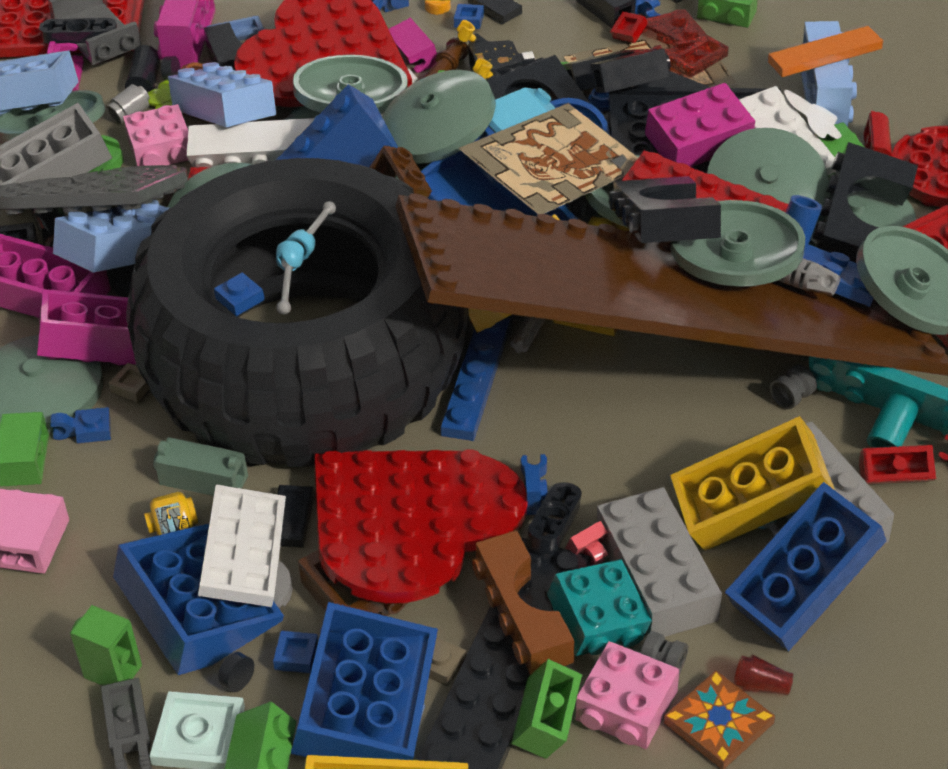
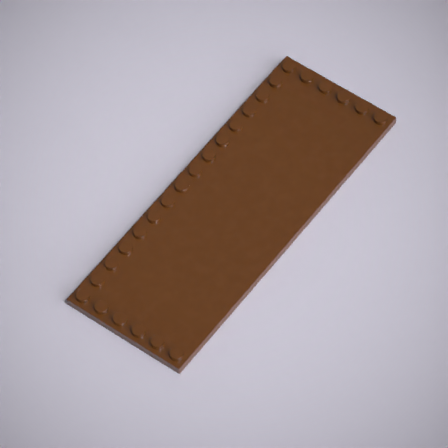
(616, 282)

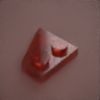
(674, 27)
(695, 55)

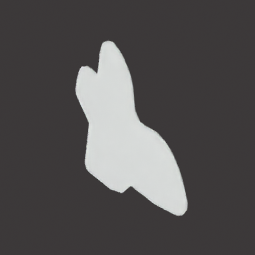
(819, 118)

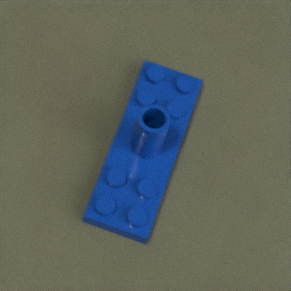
(806, 213)

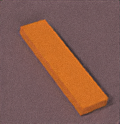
(825, 51)

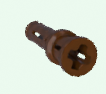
(450, 57)

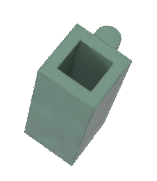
(198, 466)

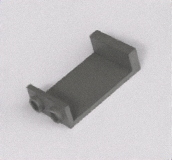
(102, 46)

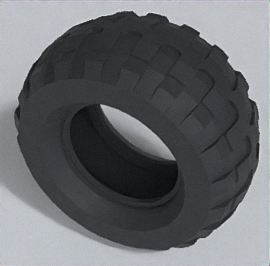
(295, 384)

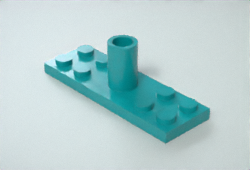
(898, 395)

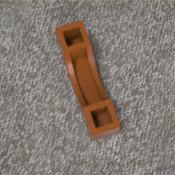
(535, 632)

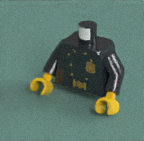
(491, 57)

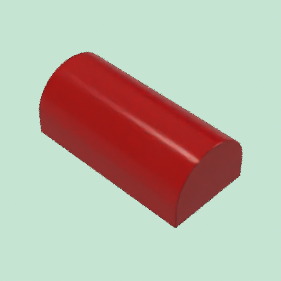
(877, 133)
(897, 464)

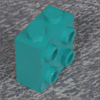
(600, 607)

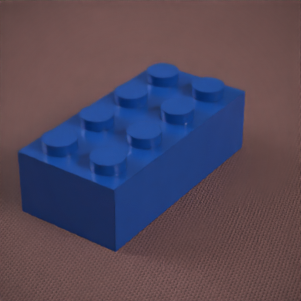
(806, 566)

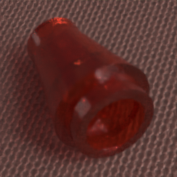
(761, 676)

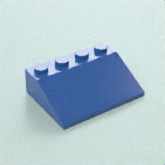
(344, 131)
(162, 586)
(365, 686)

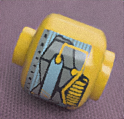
(171, 514)

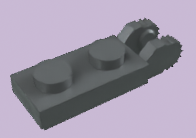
(126, 722)

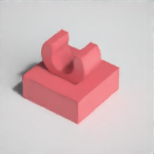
(590, 543)

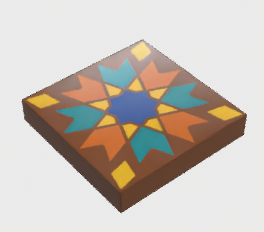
(719, 719)

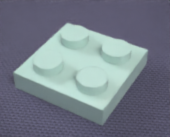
(195, 730)

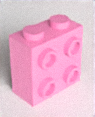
(157, 136)
(30, 529)
(627, 695)

